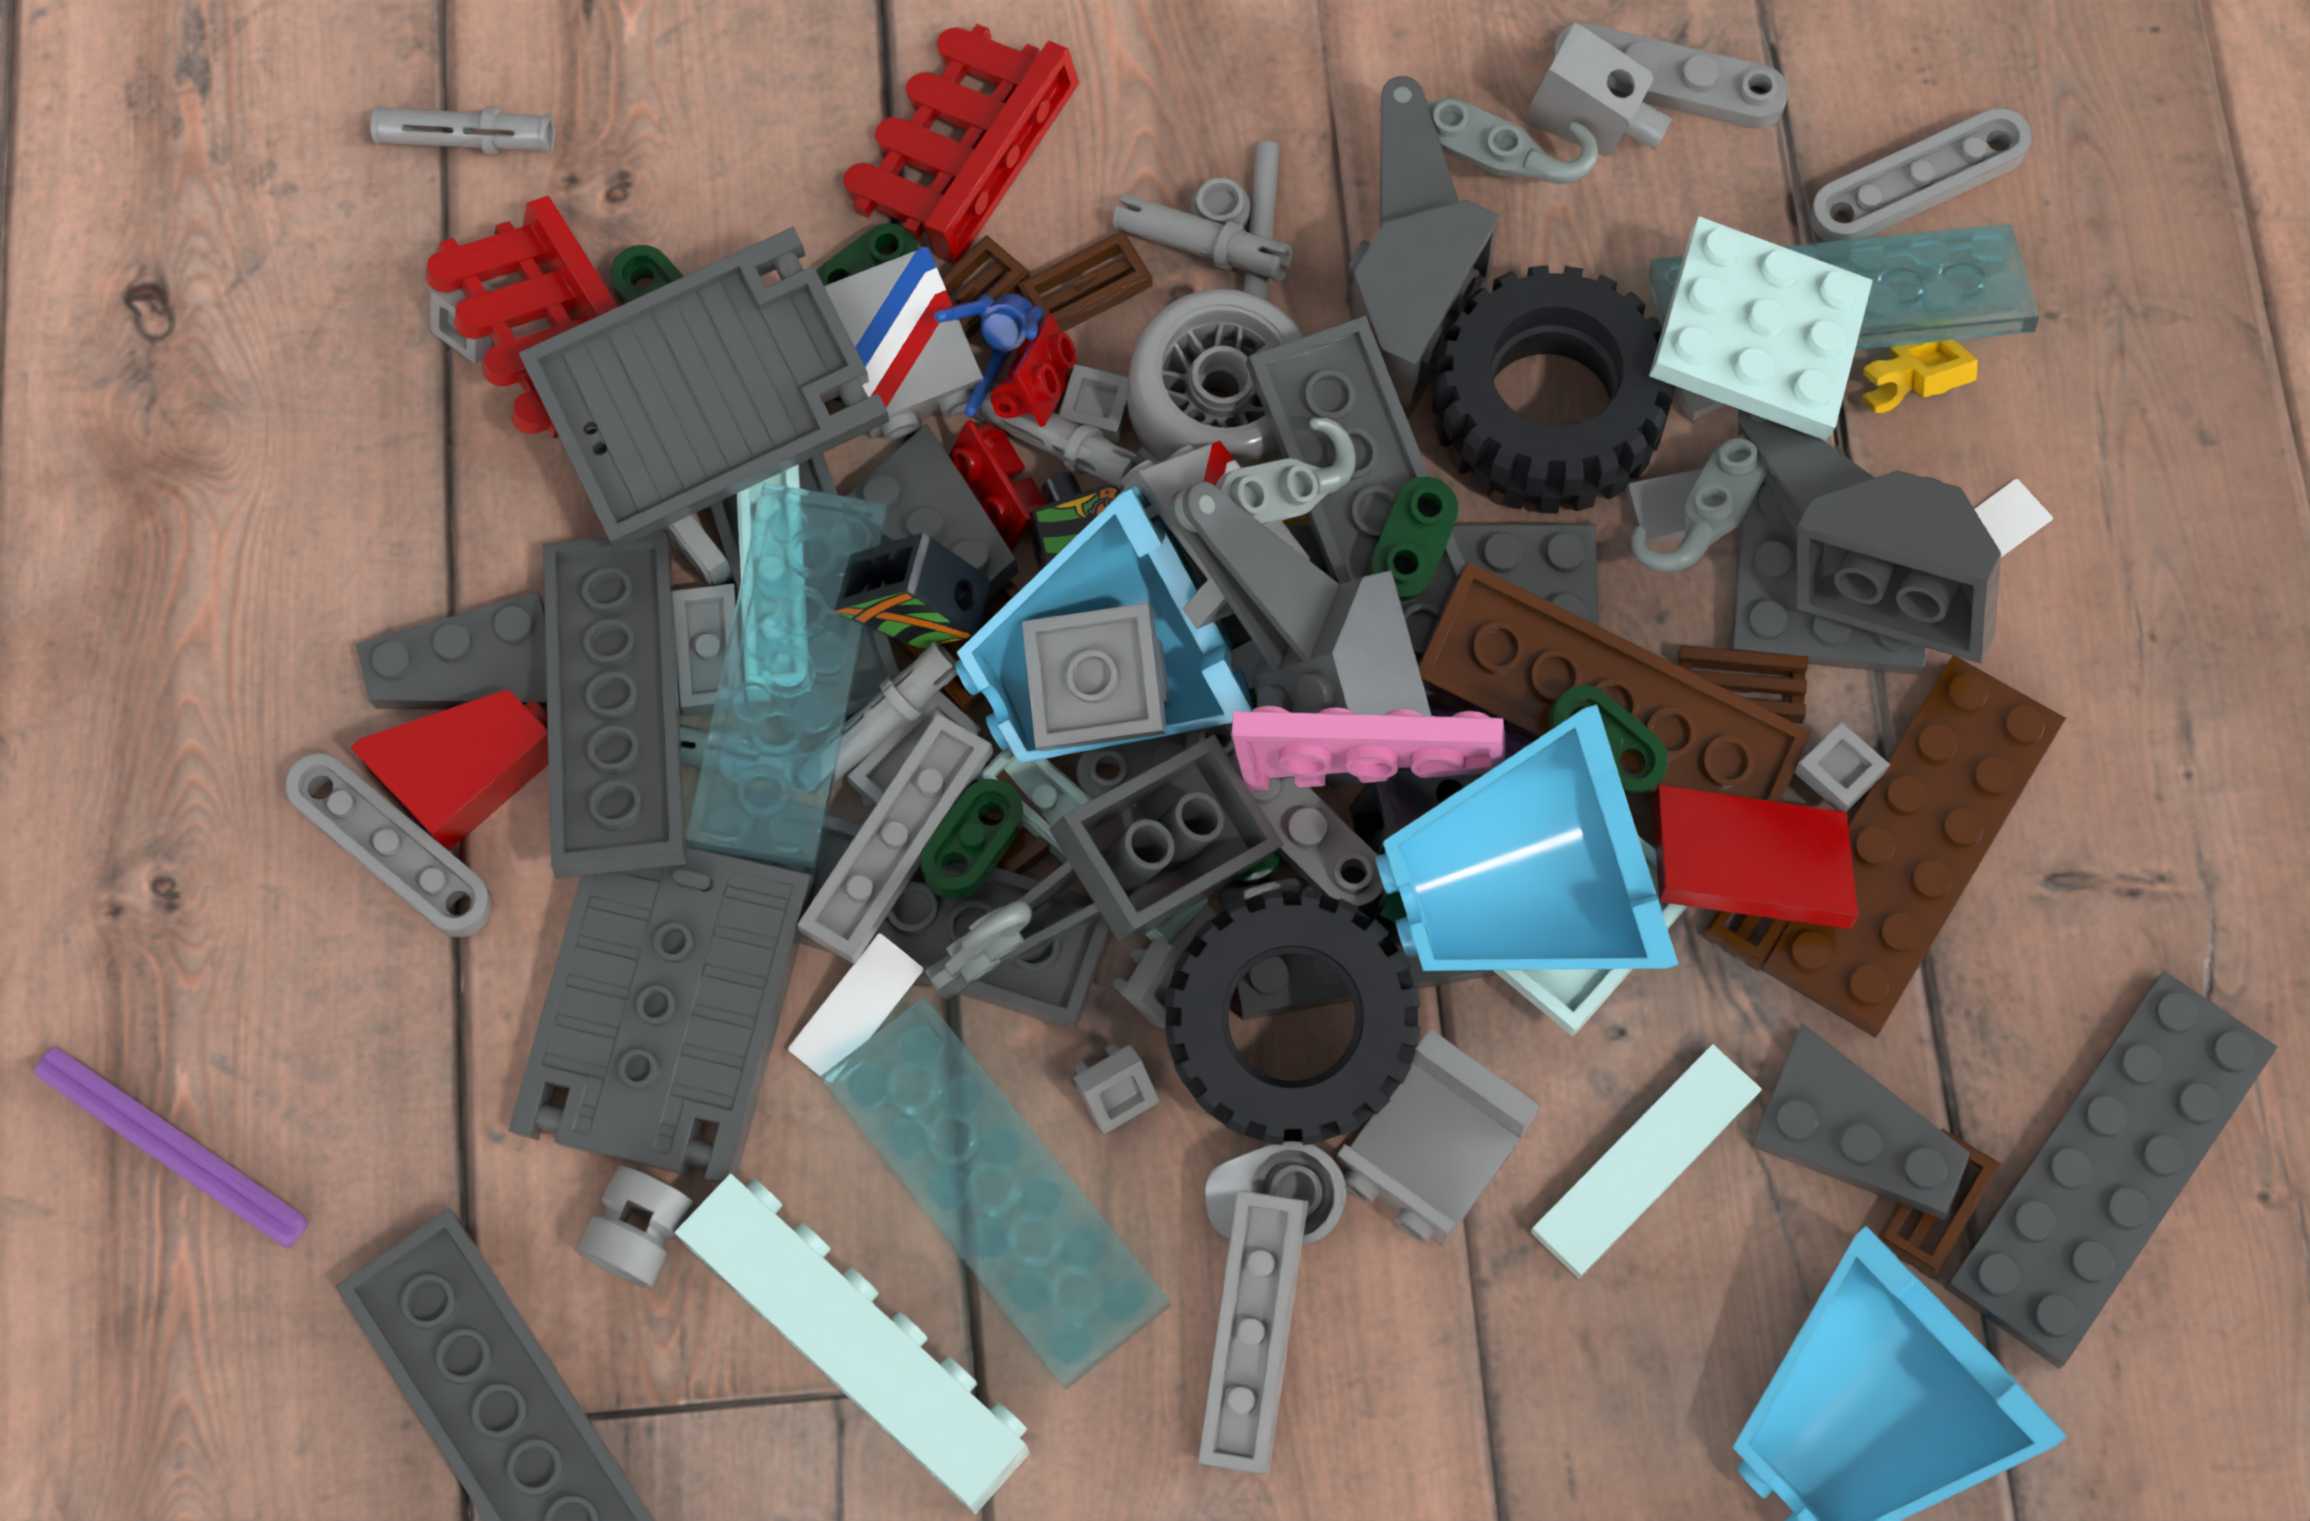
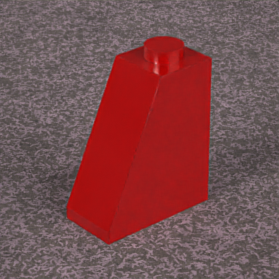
(459, 762)

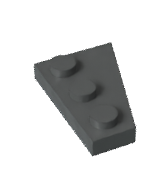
(932, 498)
(460, 658)
(1858, 1131)

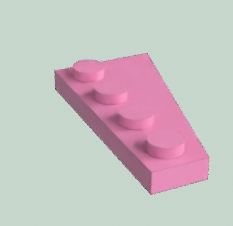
(1372, 747)

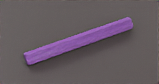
(171, 1147)

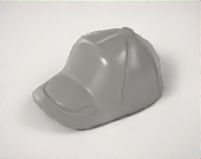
(1282, 1171)

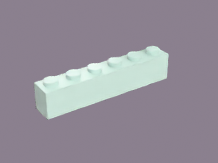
(854, 1342)

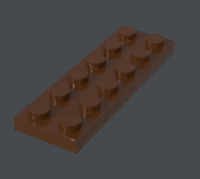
(1518, 653)
(1920, 842)

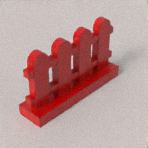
(990, 156)
(555, 285)

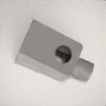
(1599, 90)

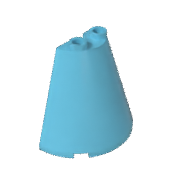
(1109, 564)
(1531, 866)
(1885, 1402)

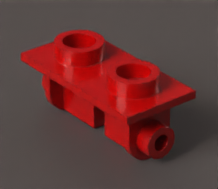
(1037, 375)
(986, 465)

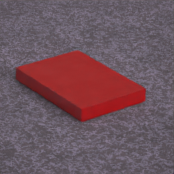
(1754, 857)

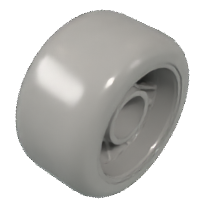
(1198, 348)

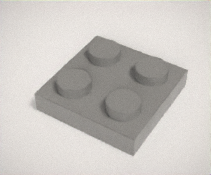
(1094, 677)

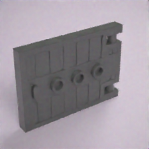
(703, 388)
(665, 1011)

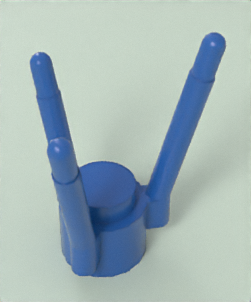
(1003, 326)

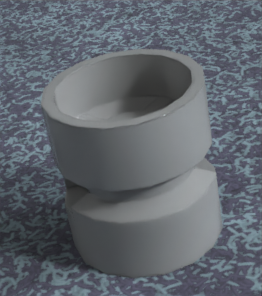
(624, 1248)

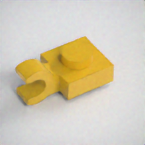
(1924, 367)

